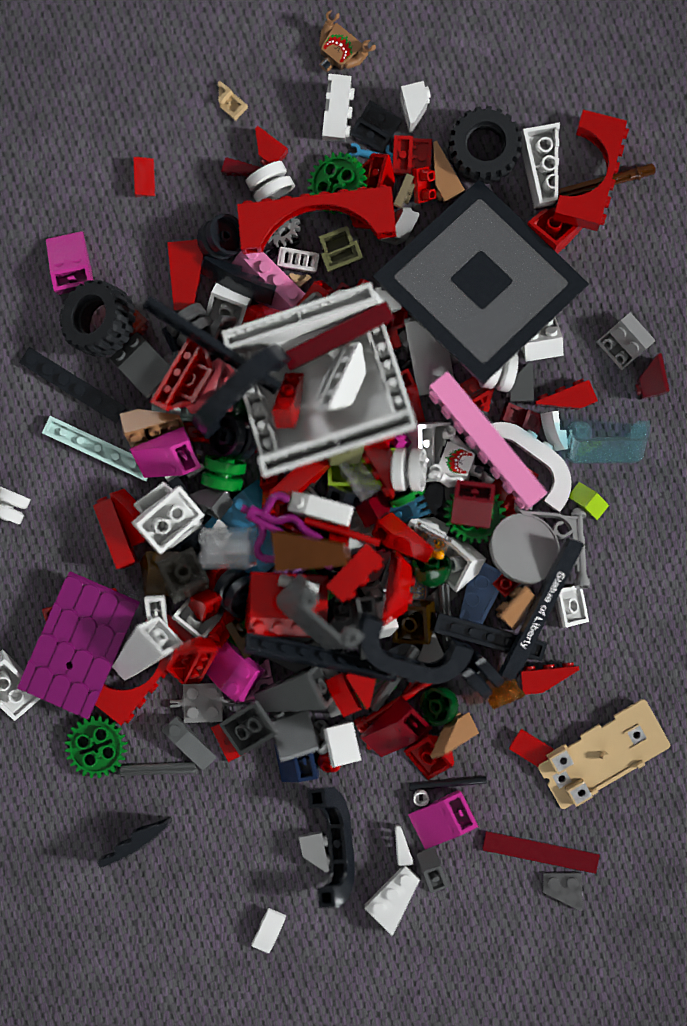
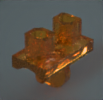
(505, 694)

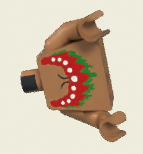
(340, 46)

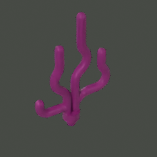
(264, 519)

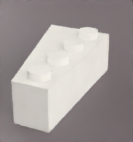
(541, 163)

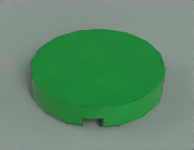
(404, 497)

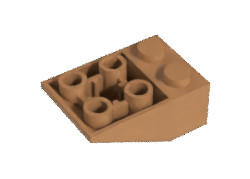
(146, 425)
(517, 607)

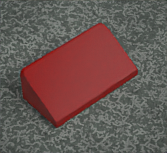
(144, 177)
(530, 748)

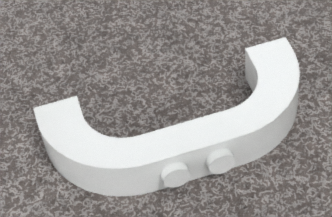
(545, 455)

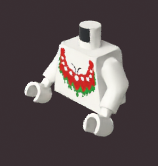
(456, 462)

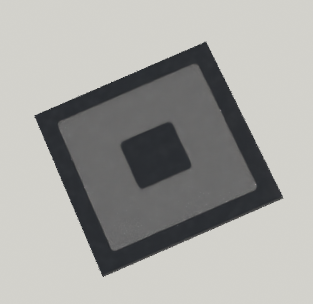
(480, 281)

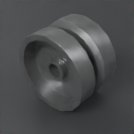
(196, 315)

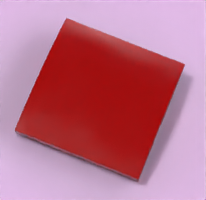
(410, 154)

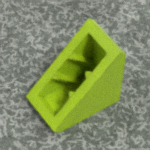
(588, 500)

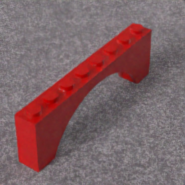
(263, 218)

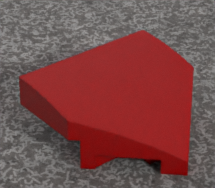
(480, 398)

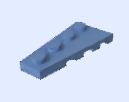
(480, 595)

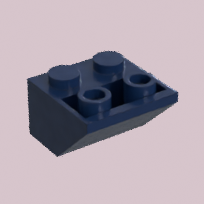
(299, 768)

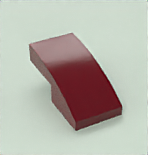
(521, 417)

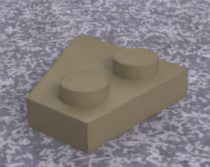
(405, 192)

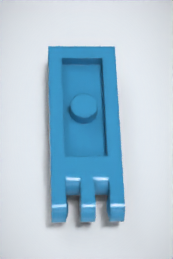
(411, 510)

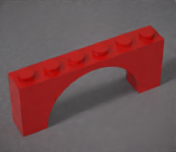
(607, 136)
(122, 702)

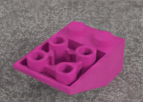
(68, 262)
(166, 455)
(443, 819)

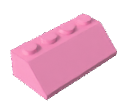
(287, 292)

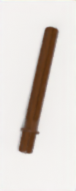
(620, 177)

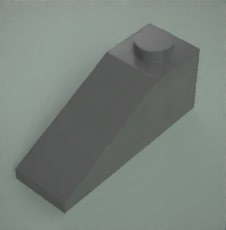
(189, 743)

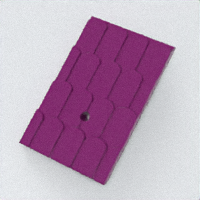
(81, 629)

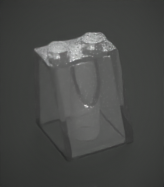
(228, 547)

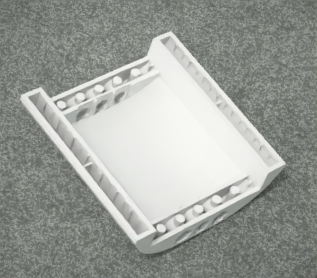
(380, 403)

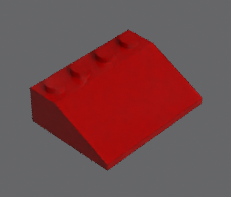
(264, 615)

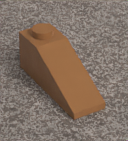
(446, 181)
(454, 734)

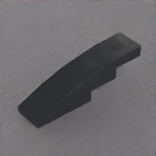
(234, 279)

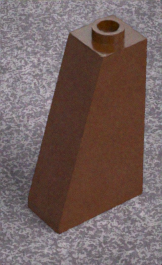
(302, 551)

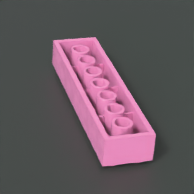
(487, 442)

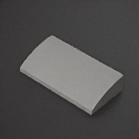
(428, 356)

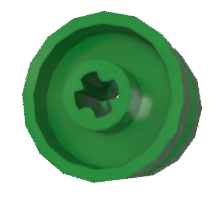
(223, 473)

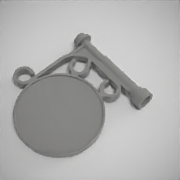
(527, 546)

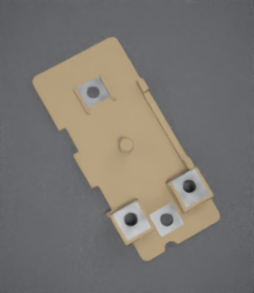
(604, 755)

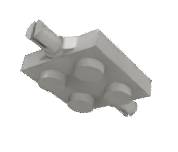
(202, 703)

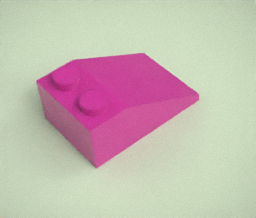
(233, 673)

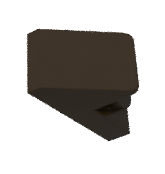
(237, 631)

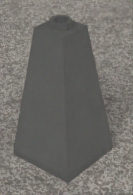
(297, 692)

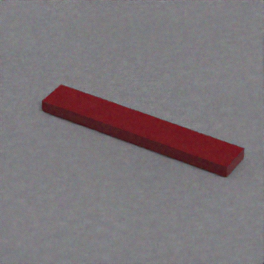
(339, 335)
(540, 852)

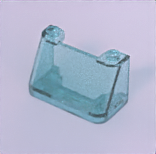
(606, 450)

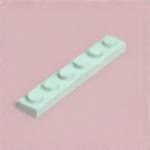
(92, 446)

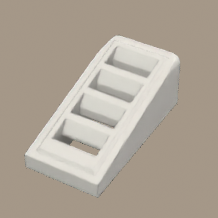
(306, 254)
(402, 850)

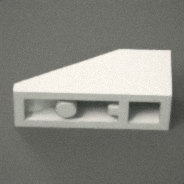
(320, 509)

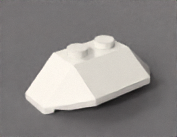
(342, 379)

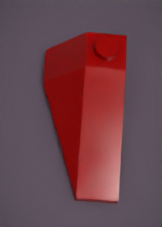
(553, 232)

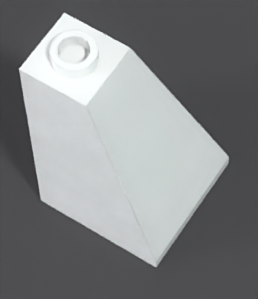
(145, 647)

